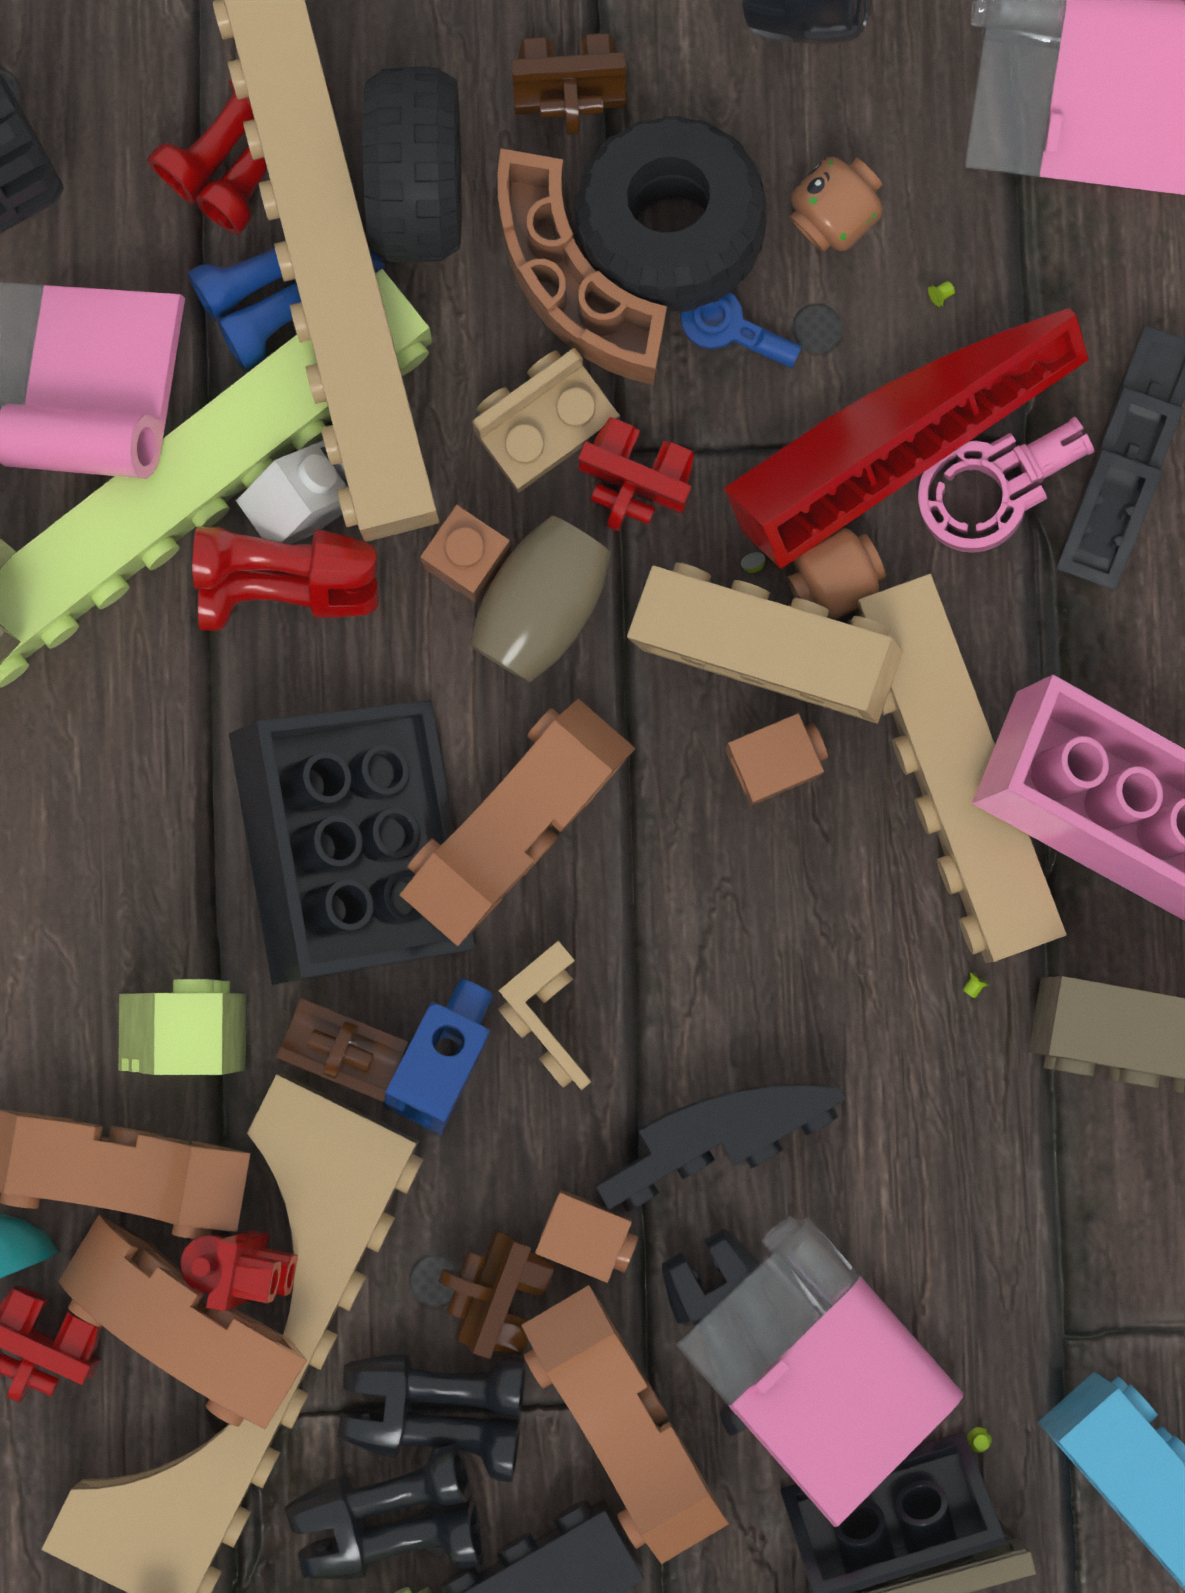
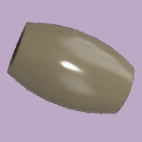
(540, 598)

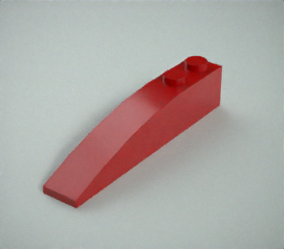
(897, 435)

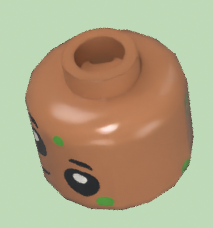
(836, 203)

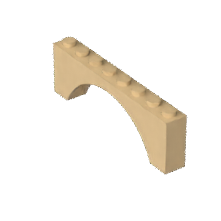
(169, 1522)

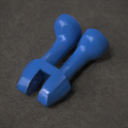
(248, 328)

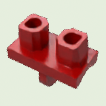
(610, 462)
(237, 1269)
(67, 1354)

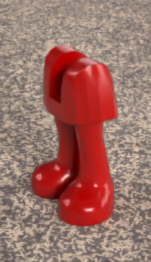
(192, 168)
(328, 575)

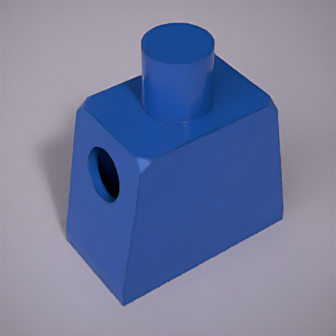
(429, 1083)

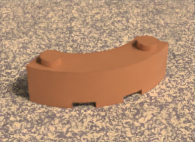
(560, 284)
(511, 829)
(128, 1172)
(147, 1304)
(621, 1417)

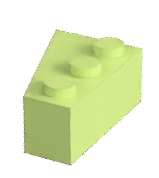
(185, 1031)

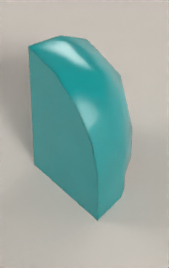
(22, 1244)

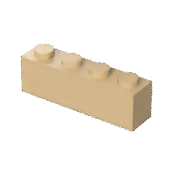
(766, 642)

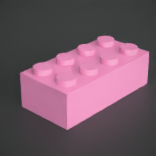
(1092, 789)

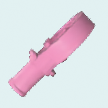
(1035, 461)

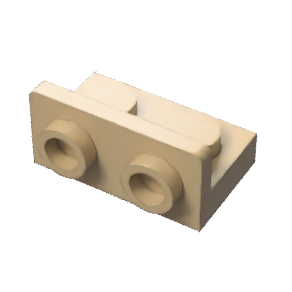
(542, 418)

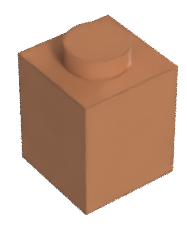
(466, 554)
(777, 758)
(587, 1237)

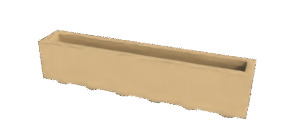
(948, 751)

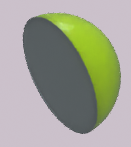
(753, 562)

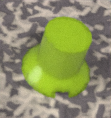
(941, 293)
(975, 985)
(979, 1439)

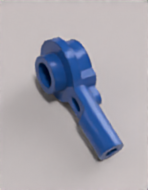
(722, 323)

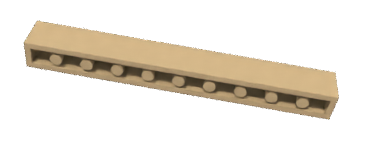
(331, 266)

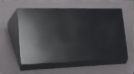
(915, 1519)

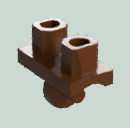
(569, 83)
(342, 1049)
(486, 1292)

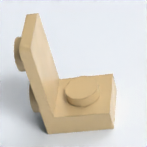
(545, 979)

